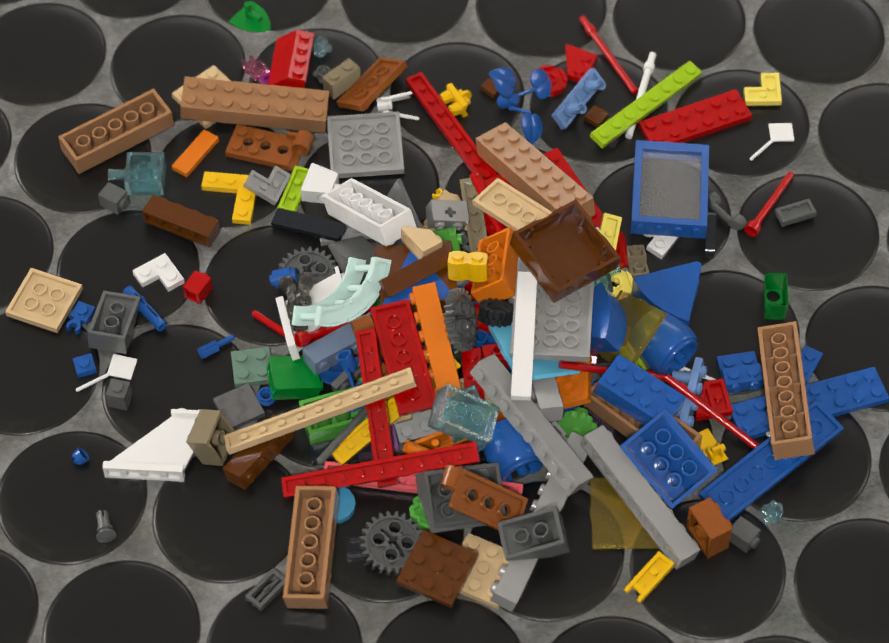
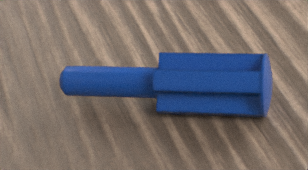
(213, 346)

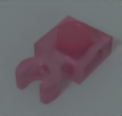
(254, 69)

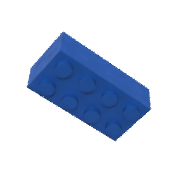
(637, 391)

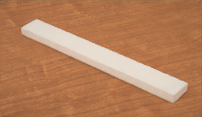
(524, 337)

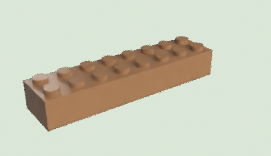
(254, 104)
(530, 170)
(785, 391)

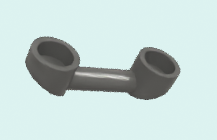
(736, 223)

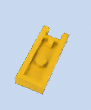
(650, 576)

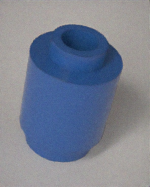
(277, 274)

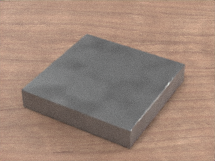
(239, 406)

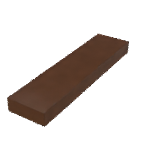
(415, 272)

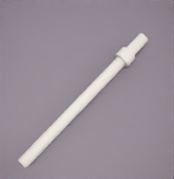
(648, 70)

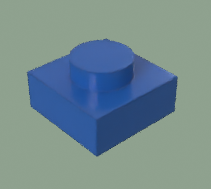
(84, 365)

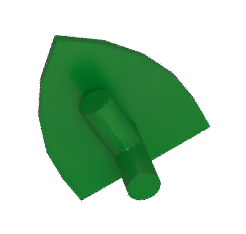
(251, 18)

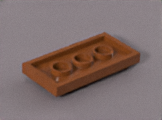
(372, 84)

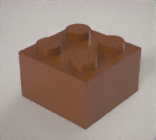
(709, 527)

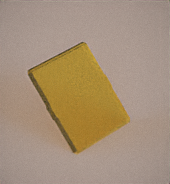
(642, 325)
(613, 521)

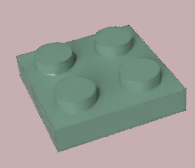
(250, 366)

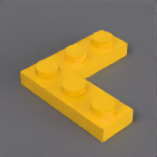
(232, 184)

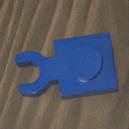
(80, 315)

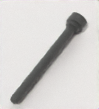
(342, 436)

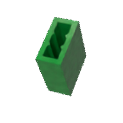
(292, 379)

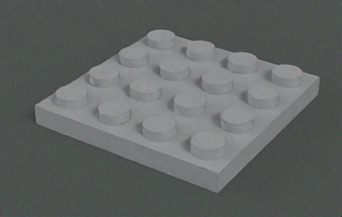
(365, 144)

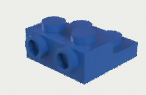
(740, 371)

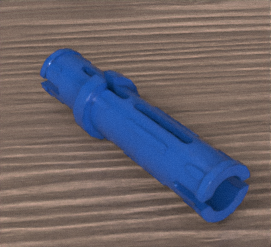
(147, 311)

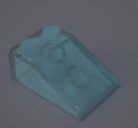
(463, 415)

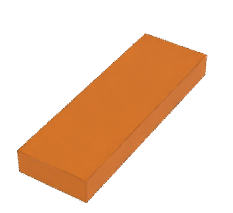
(195, 153)

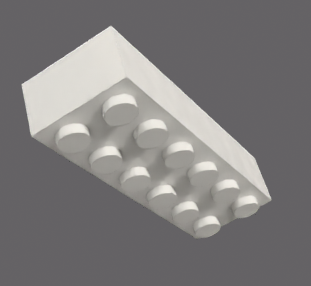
(368, 211)

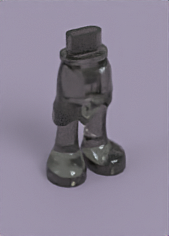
(289, 287)

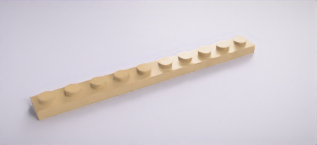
(319, 410)

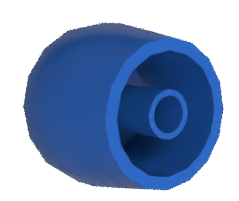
(670, 346)
(511, 452)

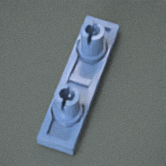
(578, 97)
(694, 383)

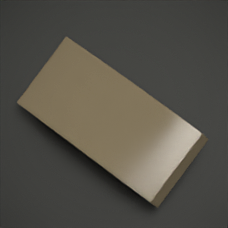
(637, 260)

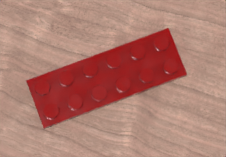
(697, 119)
(402, 350)

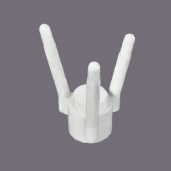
(386, 103)

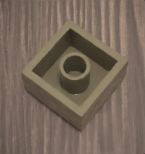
(208, 437)

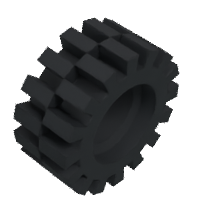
(495, 312)

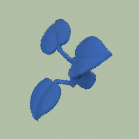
(505, 81)
(346, 363)

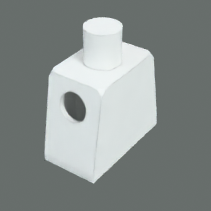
(318, 182)

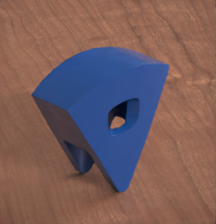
(670, 289)
(608, 321)

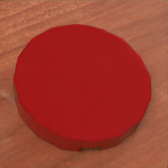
(557, 77)

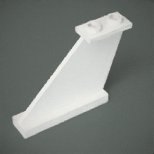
(318, 293)
(159, 454)

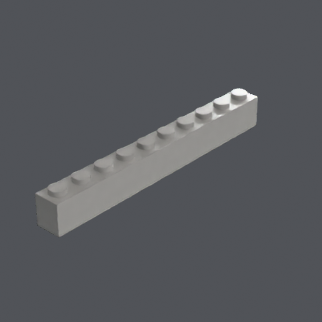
(517, 572)

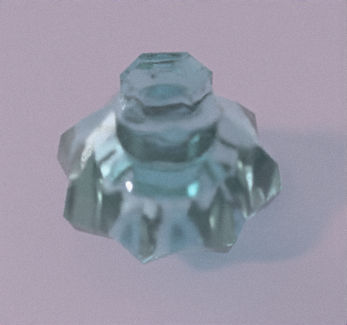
(321, 47)
(772, 512)

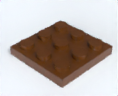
(437, 568)

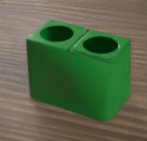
(775, 282)

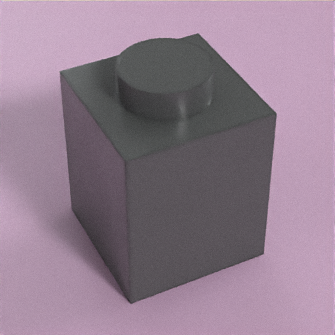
(113, 198)
(119, 394)
(744, 534)

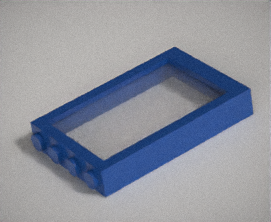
(670, 189)

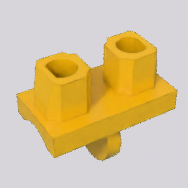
(460, 100)

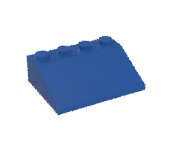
(668, 458)

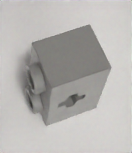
(446, 214)

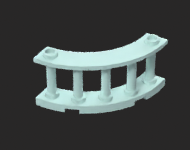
(349, 298)

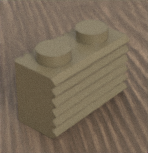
(341, 78)

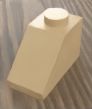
(420, 241)

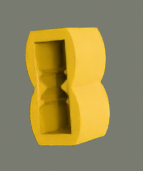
(468, 266)

